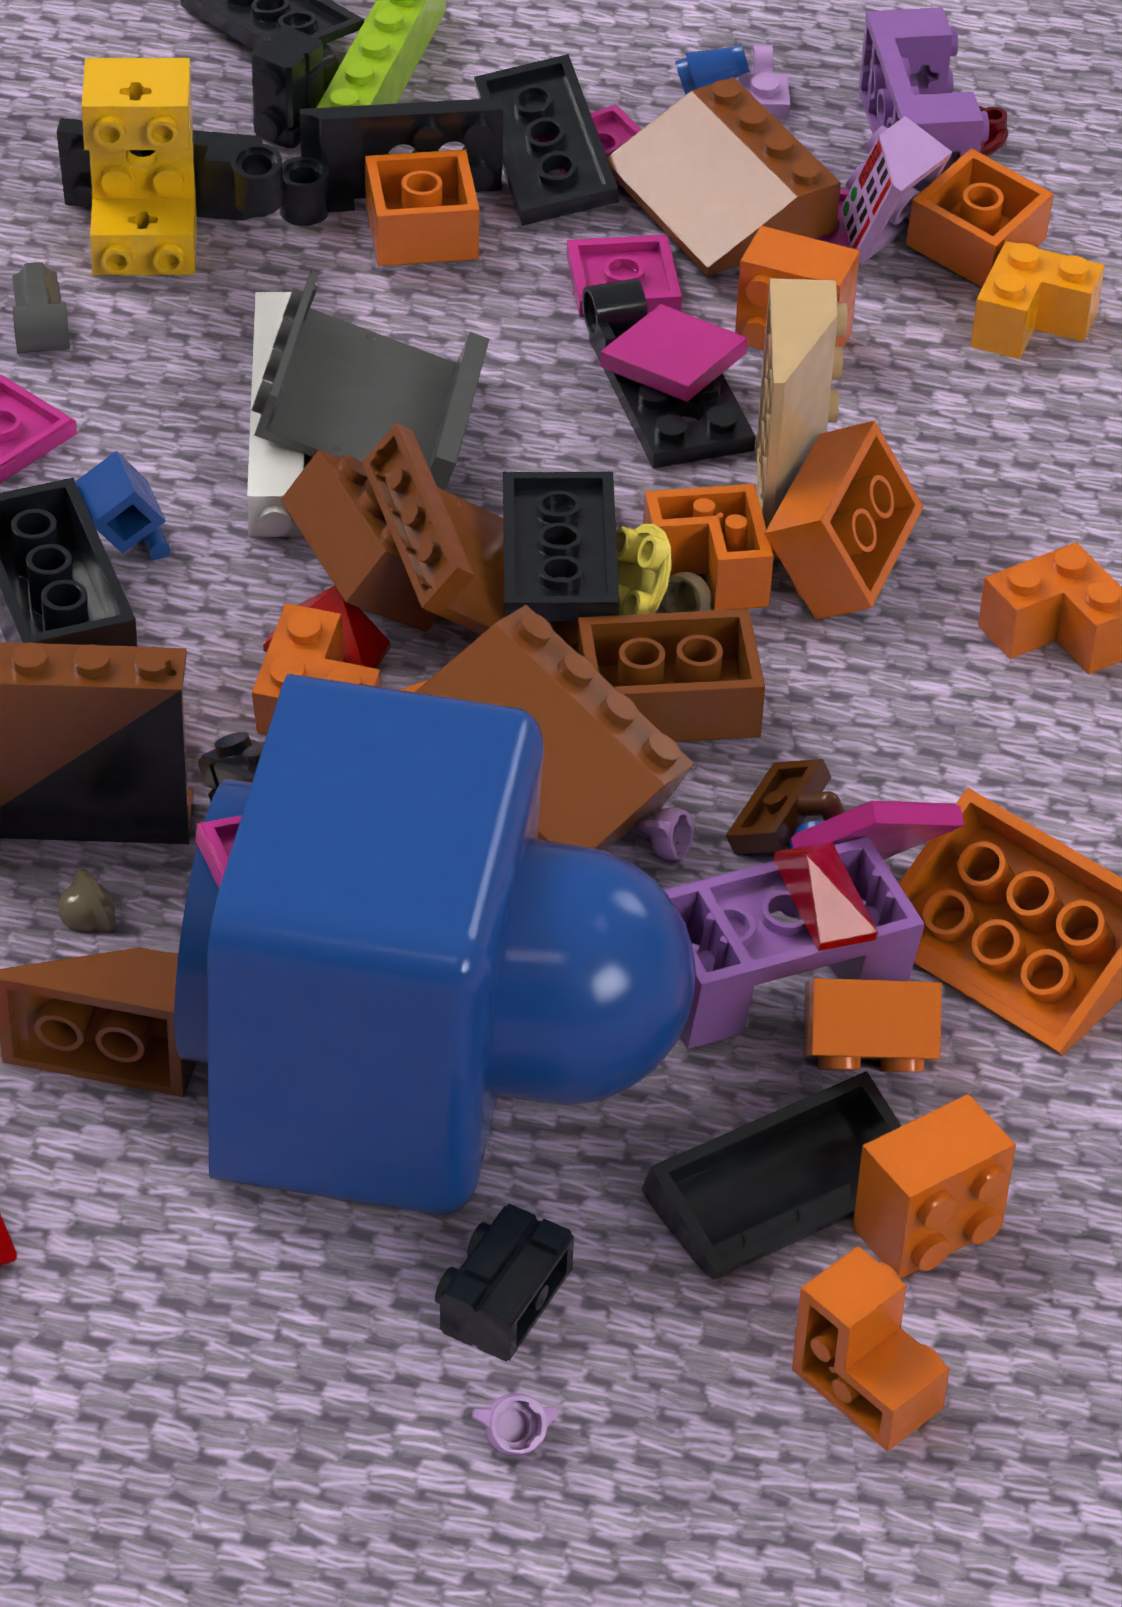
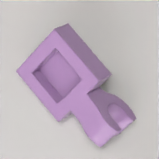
(766, 87)

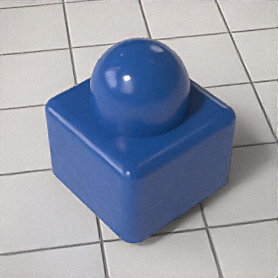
(409, 951)

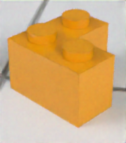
(1035, 292)

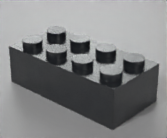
(57, 572)

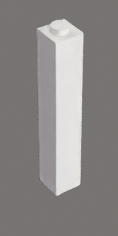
(270, 465)

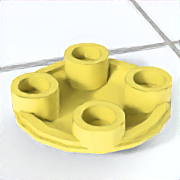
(642, 568)

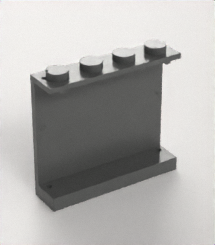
(348, 387)

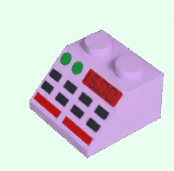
(882, 187)

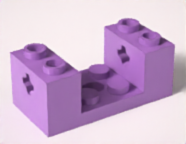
(910, 76)
(744, 946)

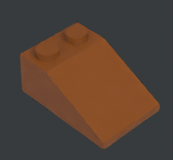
(96, 1019)

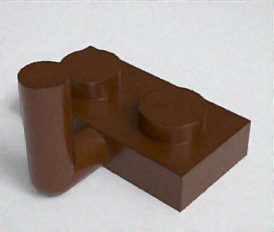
(781, 805)

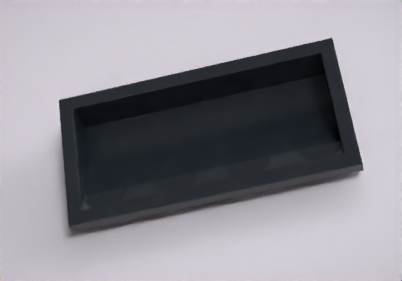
(770, 1177)

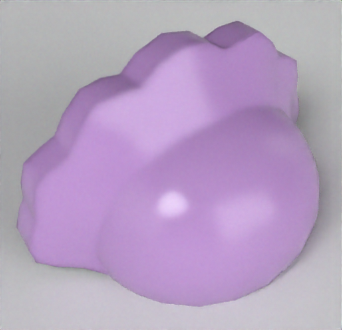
(668, 828)
(515, 1423)

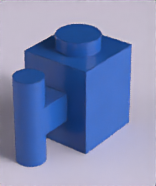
(123, 506)

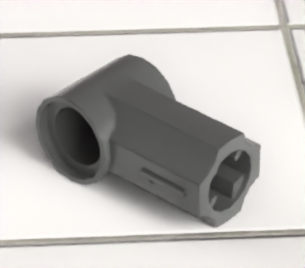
(38, 310)

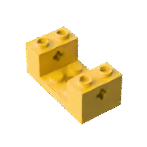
(140, 204)

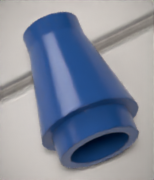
(712, 65)

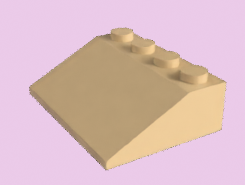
(796, 381)

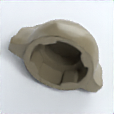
(687, 594)
(87, 905)

